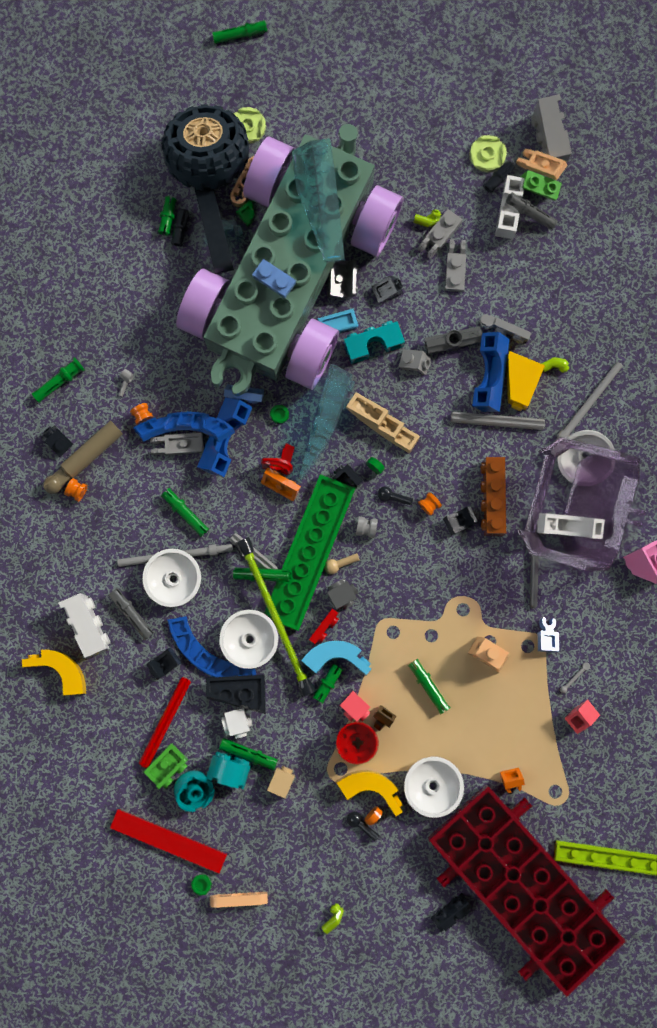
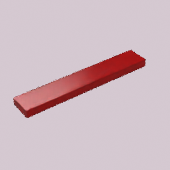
(168, 841)

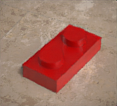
(330, 620)

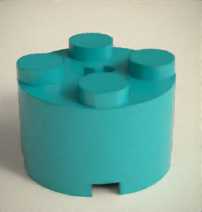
(228, 771)

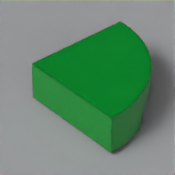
(246, 213)

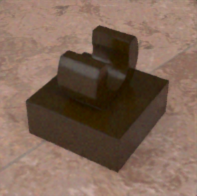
(383, 717)

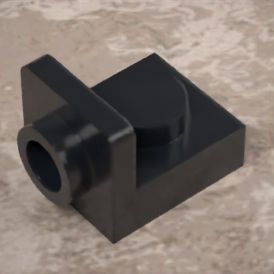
(387, 288)
(351, 476)

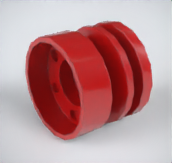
(349, 734)

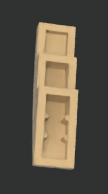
(382, 423)

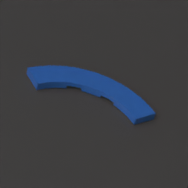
(193, 421)
(199, 655)

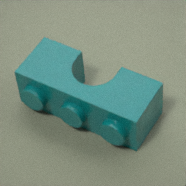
(388, 334)

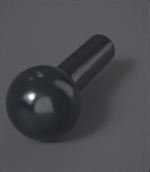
(385, 494)
(355, 820)

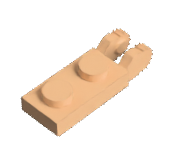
(542, 164)

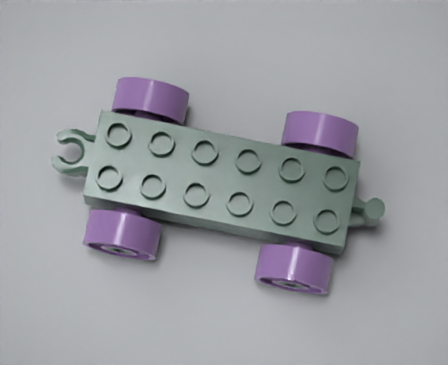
(251, 322)

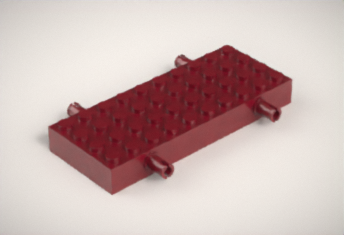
(526, 890)

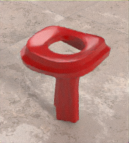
(281, 465)

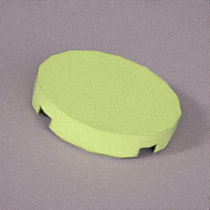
(254, 125)
(487, 153)

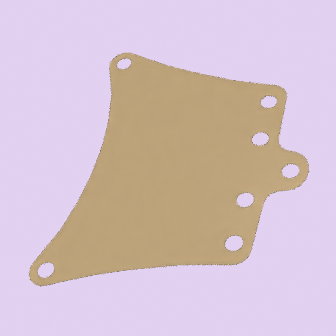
(493, 716)

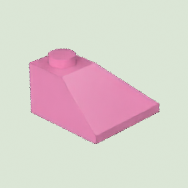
(644, 562)

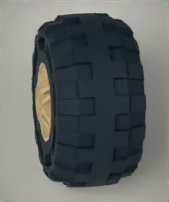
(205, 147)

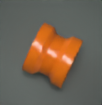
(141, 413)
(75, 489)
(429, 504)

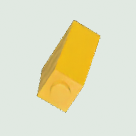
(521, 380)

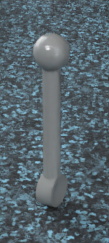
(585, 666)

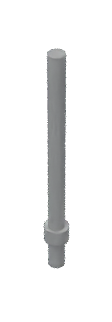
(590, 401)
(212, 550)

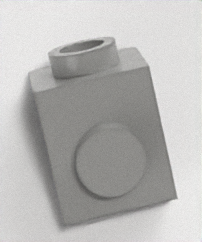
(415, 361)

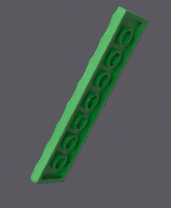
(311, 550)

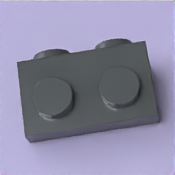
(343, 280)

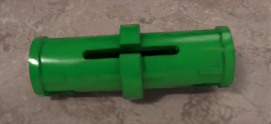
(167, 215)
(327, 683)

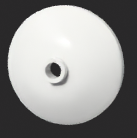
(569, 460)
(158, 574)
(234, 636)
(446, 794)

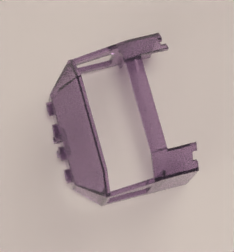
(600, 490)

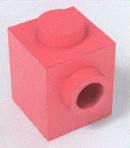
(355, 707)
(582, 716)

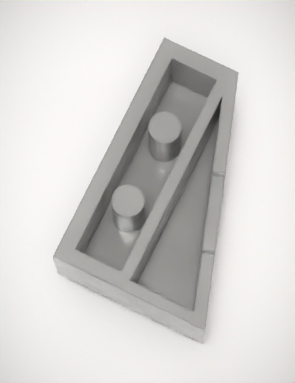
(550, 129)

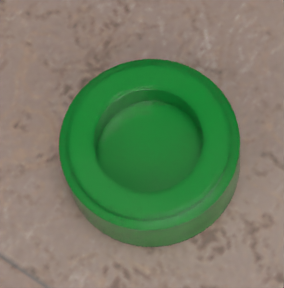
(279, 414)
(375, 465)
(201, 884)

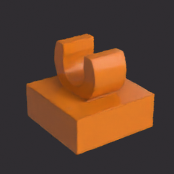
(512, 778)

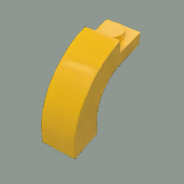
(69, 670)
(370, 780)

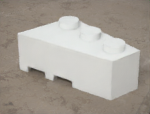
(85, 625)

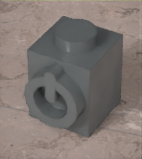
(342, 594)

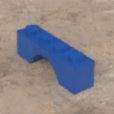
(494, 351)
(215, 455)

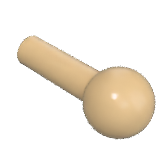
(332, 566)

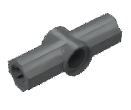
(441, 342)

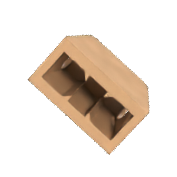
(489, 653)

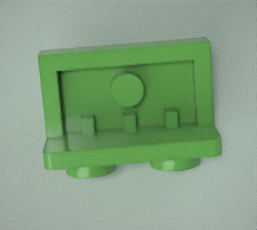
(541, 185)
(166, 766)

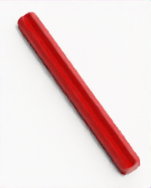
(164, 722)

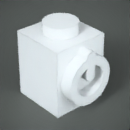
(236, 723)

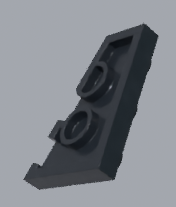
(238, 691)

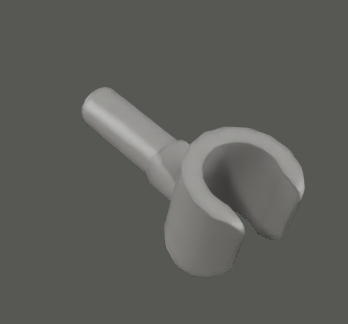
(127, 376)

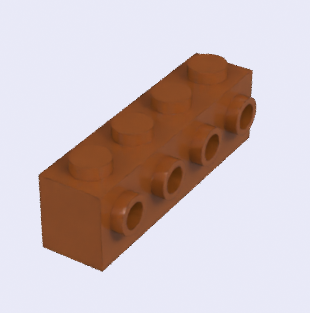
(494, 496)

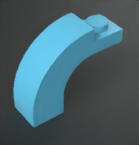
(330, 650)

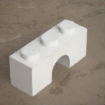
(509, 215)

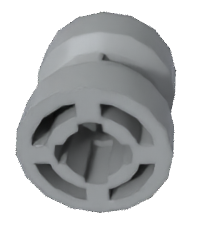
(366, 527)

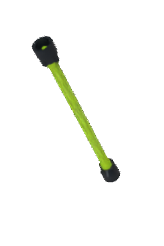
(304, 683)

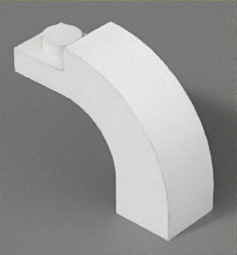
(570, 525)

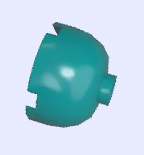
(193, 791)

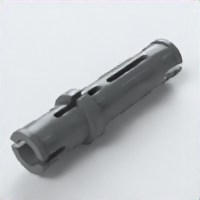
(524, 207)
(131, 614)

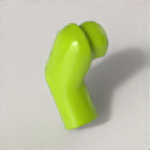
(429, 220)
(556, 362)
(335, 920)

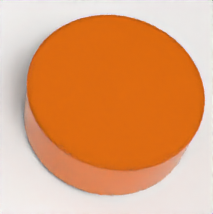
(373, 816)

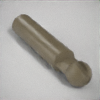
(82, 457)

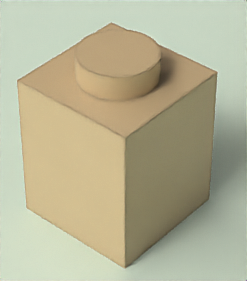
(281, 781)

